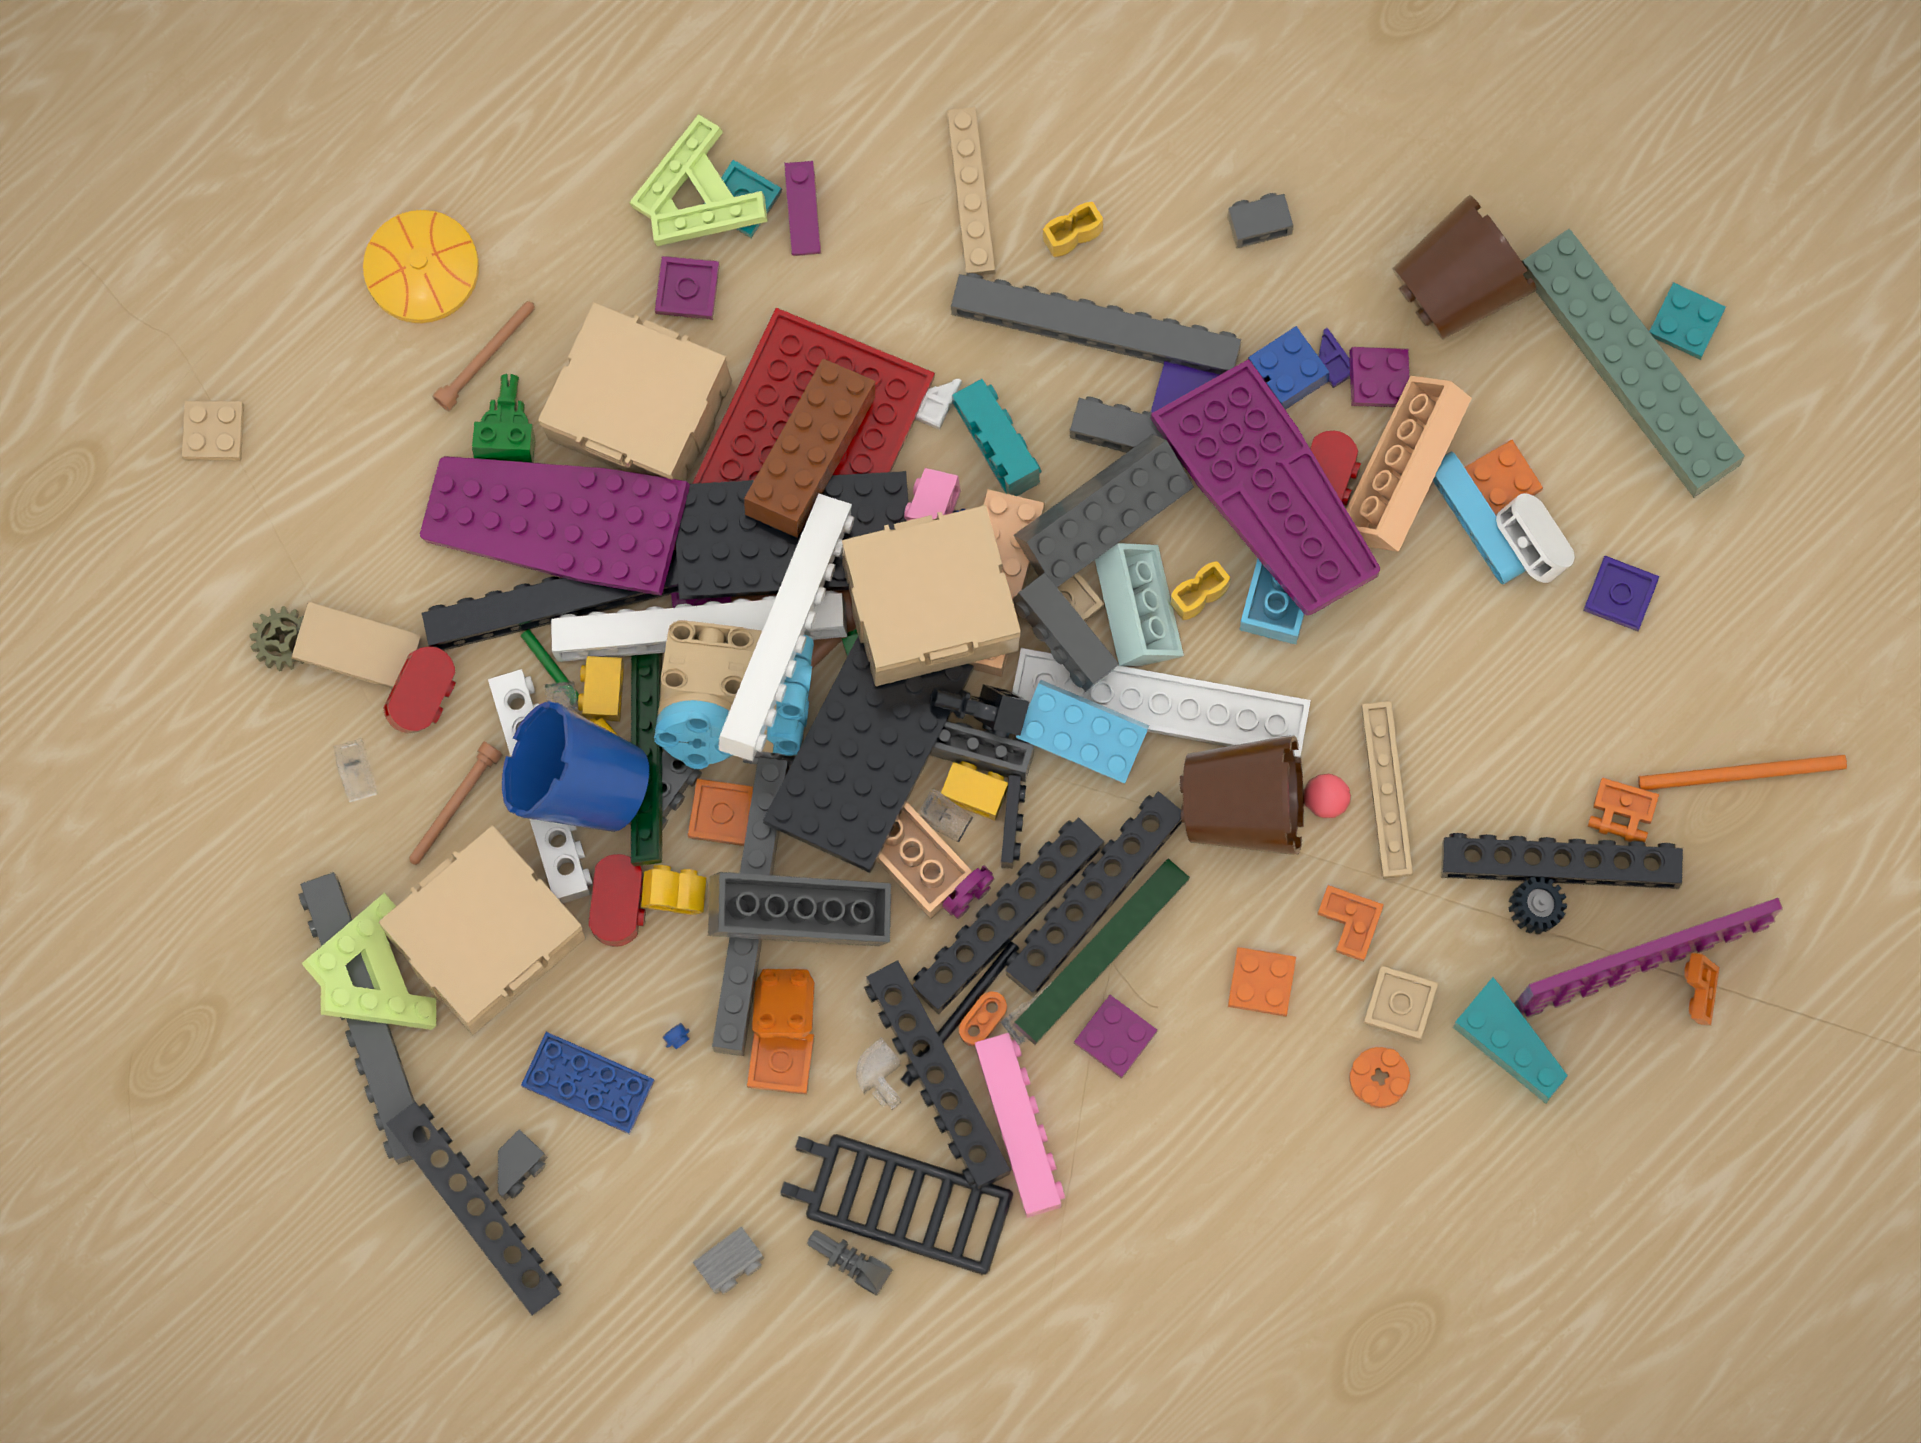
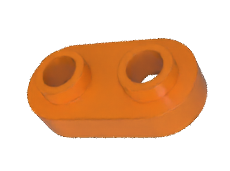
(982, 1019)

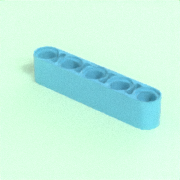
(1476, 518)

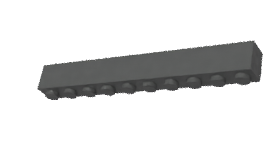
(1093, 325)
(744, 953)
(373, 1040)

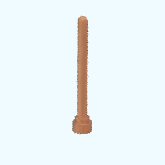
(447, 396)
(486, 758)

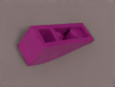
(802, 208)

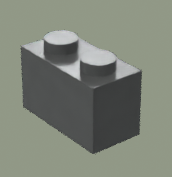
(1260, 220)

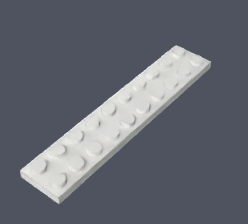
(1176, 703)

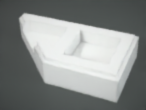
(937, 404)

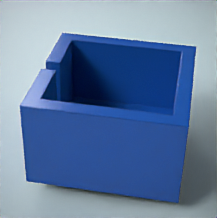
(1291, 367)

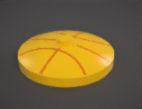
(420, 266)

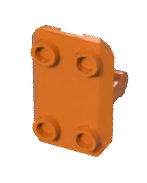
(783, 1003)

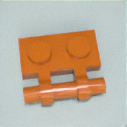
(1625, 802)

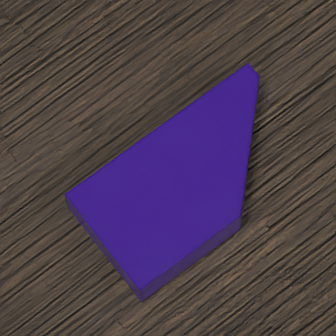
(1334, 359)

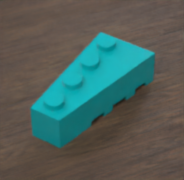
(997, 438)
(1509, 1040)

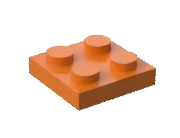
(1503, 476)
(720, 812)
(1262, 981)
(781, 1063)

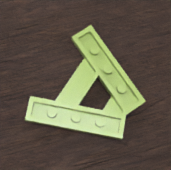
(690, 160)
(389, 999)

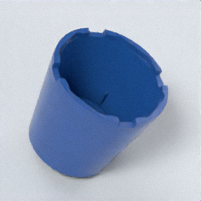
(573, 771)

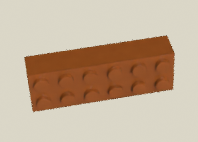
(809, 447)

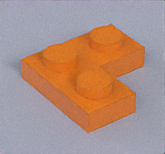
(1357, 914)
(1703, 976)

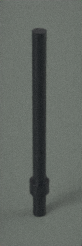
(969, 1001)

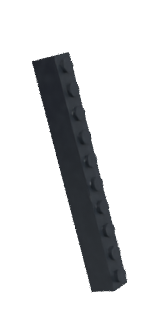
(527, 608)

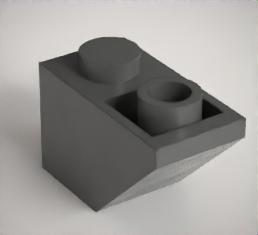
(516, 1162)

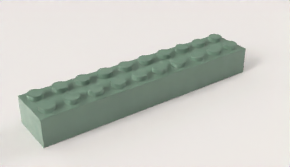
(1632, 363)

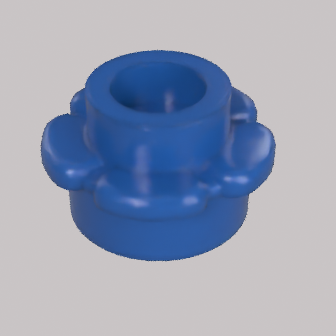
(676, 1036)

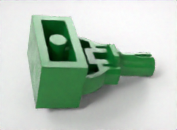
(506, 431)

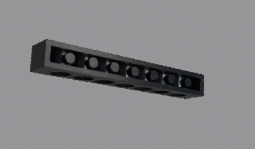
(1577, 872)
(1033, 978)
(893, 979)
(940, 995)
(403, 1128)

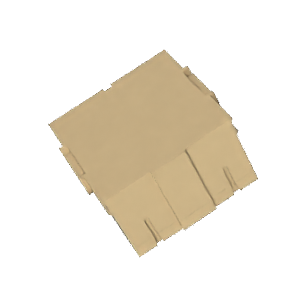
(636, 396)
(930, 595)
(481, 929)

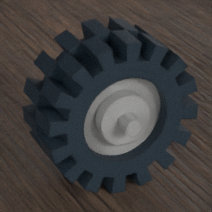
(1537, 905)

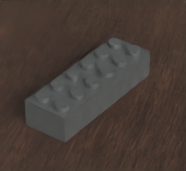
(1104, 510)
(799, 909)

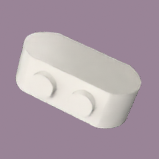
(1535, 538)

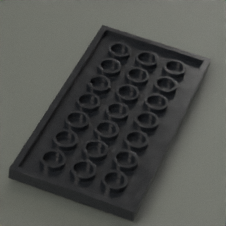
(736, 555)
(862, 760)

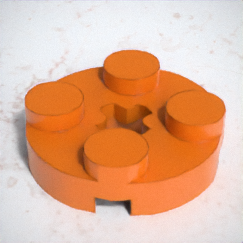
(1388, 1062)

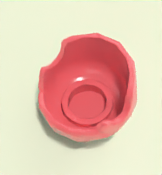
(1327, 795)

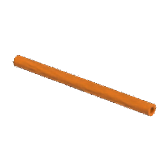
(1742, 772)

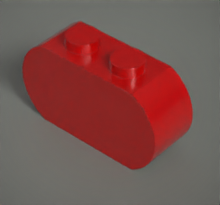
(1338, 459)
(420, 690)
(616, 901)

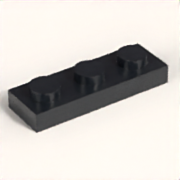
(1013, 822)

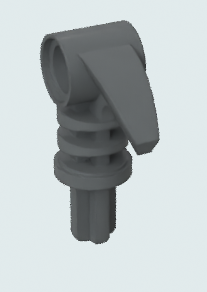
(870, 1273)

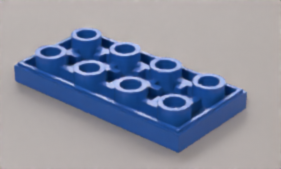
(587, 1083)

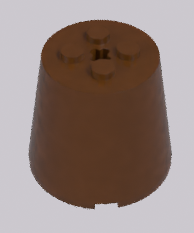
(1462, 271)
(1245, 796)

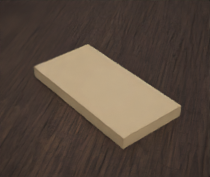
(353, 645)

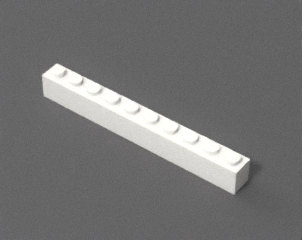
(785, 628)
(646, 631)

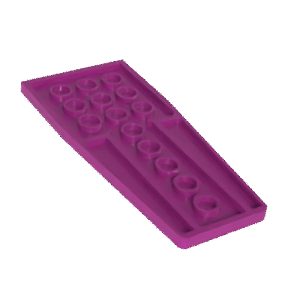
(1268, 486)
(559, 519)
(1645, 957)

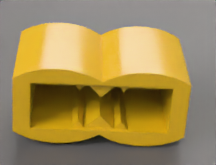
(1066, 231)
(1193, 594)
(673, 890)

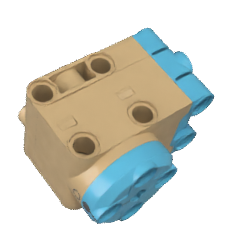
(700, 684)

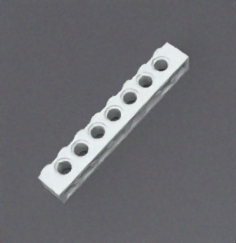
(565, 887)

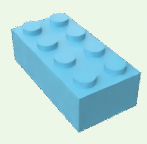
(1270, 609)
(1083, 731)

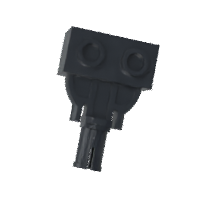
(996, 708)

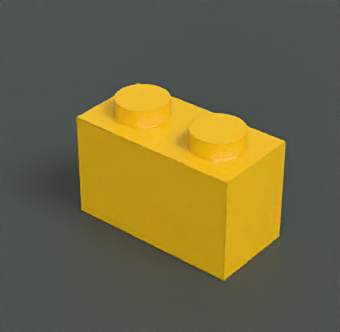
(602, 688)
(975, 790)

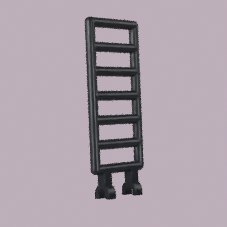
(920, 1168)

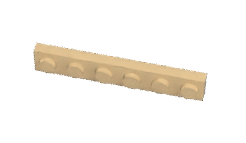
(971, 191)
(1387, 789)

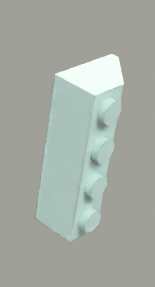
(1138, 604)

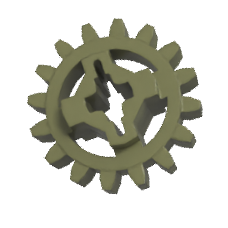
(271, 641)

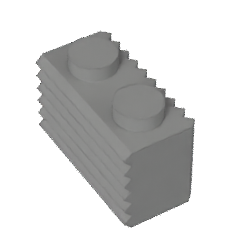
(729, 1261)

